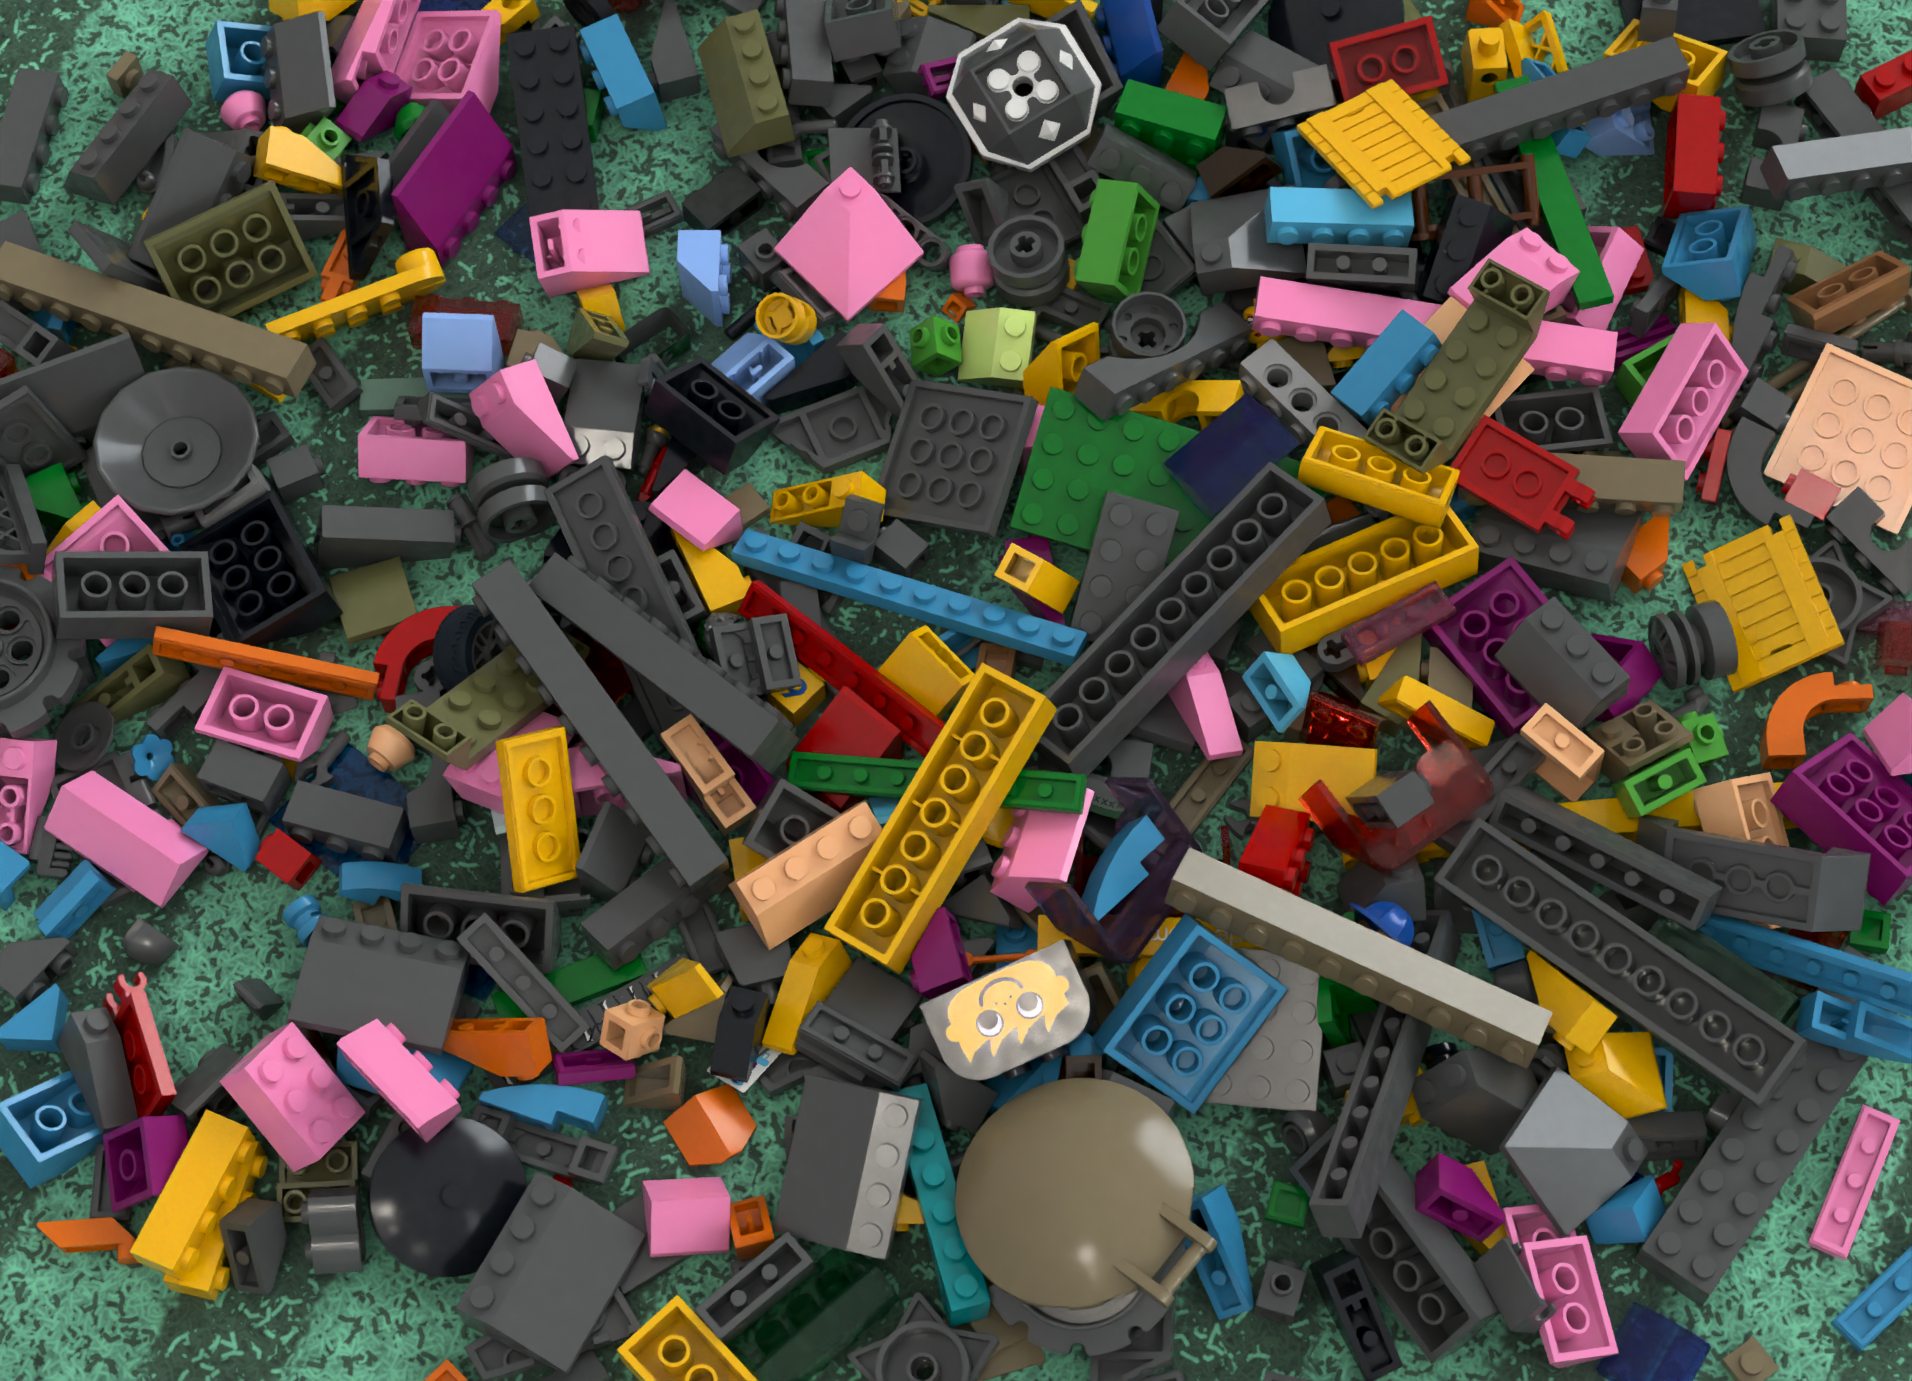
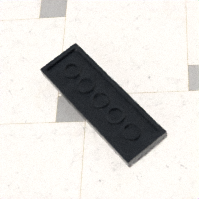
(552, 120)

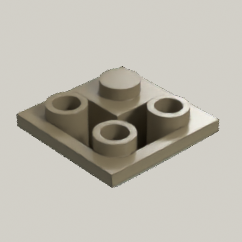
(1638, 739)

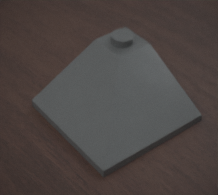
(1233, 244)
(1571, 1150)

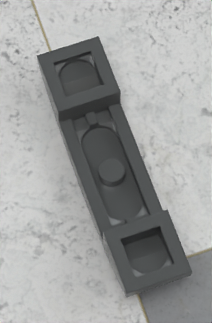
(551, 1151)

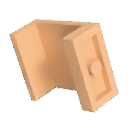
(1571, 756)

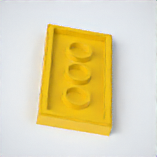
(538, 808)

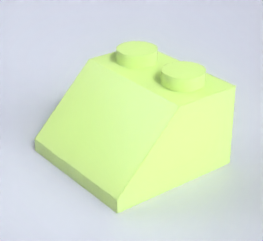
(997, 346)

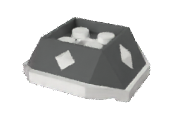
(1031, 127)

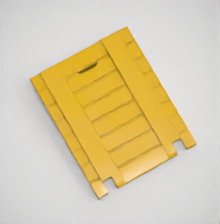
(1382, 143)
(1769, 600)

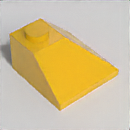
(1621, 1073)

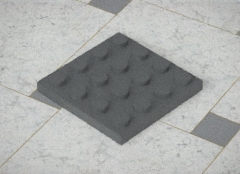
(955, 456)
(1285, 1054)

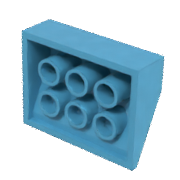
(1189, 1013)

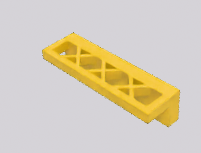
(1520, 43)

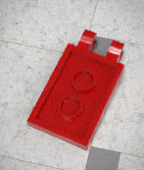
(1520, 478)
(142, 1047)

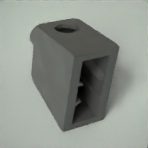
(751, 962)

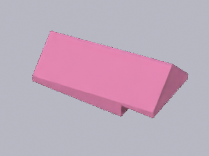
(372, 44)
(123, 837)
(1567, 1277)

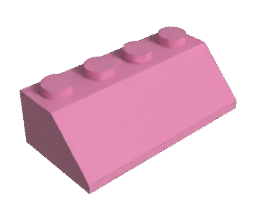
(1685, 396)

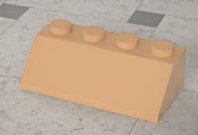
(1742, 811)
(806, 876)

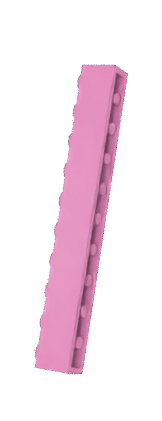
(1359, 318)

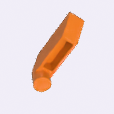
(90, 1235)

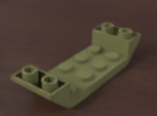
(1465, 371)
(477, 711)

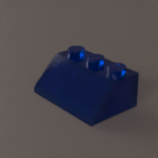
(1229, 454)

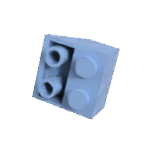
(1622, 133)
(705, 272)
(459, 351)
(756, 364)

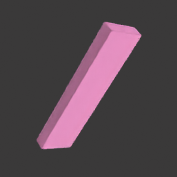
(1853, 1182)

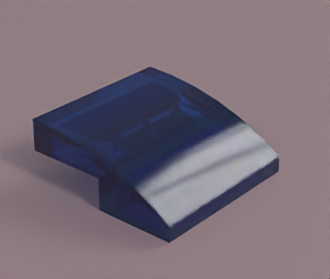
(1653, 1349)

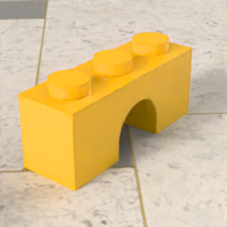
(1193, 398)

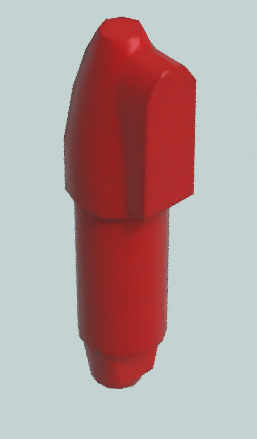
(645, 492)

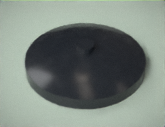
(1313, 24)
(932, 153)
(445, 1198)

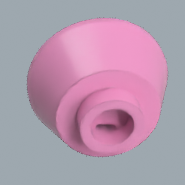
(244, 110)

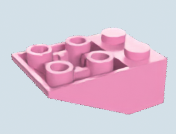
(587, 248)
(25, 783)

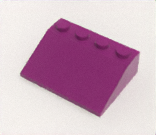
(454, 180)
(1483, 621)
(1854, 804)

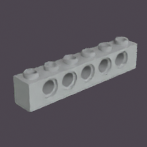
(1275, 365)

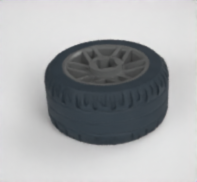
(464, 645)

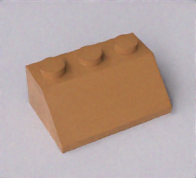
(1851, 294)

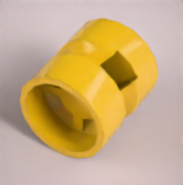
(786, 319)

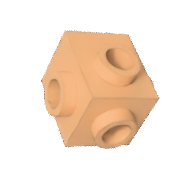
(632, 1029)

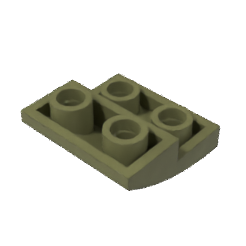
(373, 599)
(334, 1170)

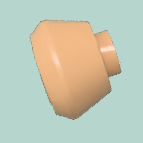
(389, 749)

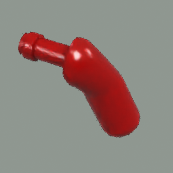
(1668, 1179)

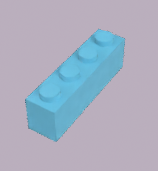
(1336, 218)

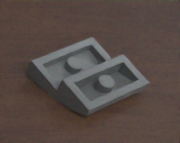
(758, 653)

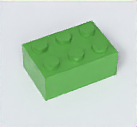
(1116, 240)

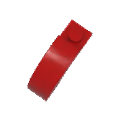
(403, 650)

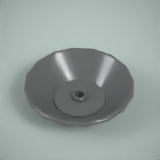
(169, 413)

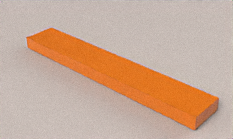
(265, 663)

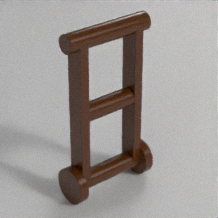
(1526, 165)

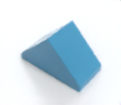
(226, 832)
(37, 1024)
(1628, 1214)

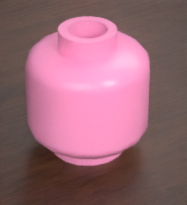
(970, 270)

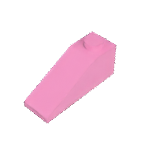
(1206, 710)

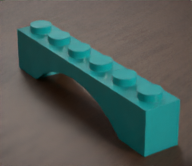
(930, 1171)

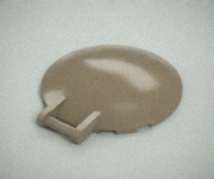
(1079, 1196)

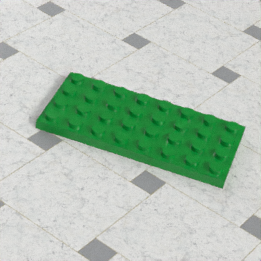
(1083, 456)

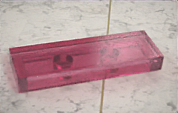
(1398, 623)

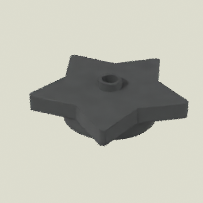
(1849, 598)
(924, 1342)

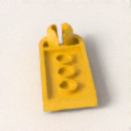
(417, 275)

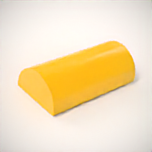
(1374, 478)

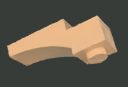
(708, 774)

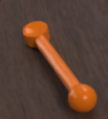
(996, 958)

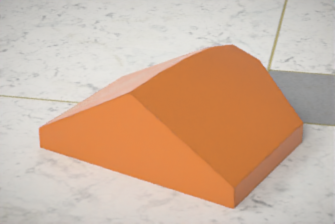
(711, 1126)

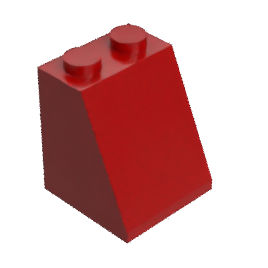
(850, 729)

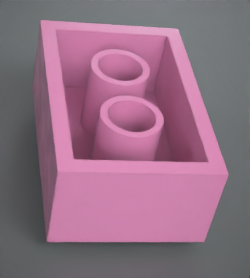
(292, 1097)

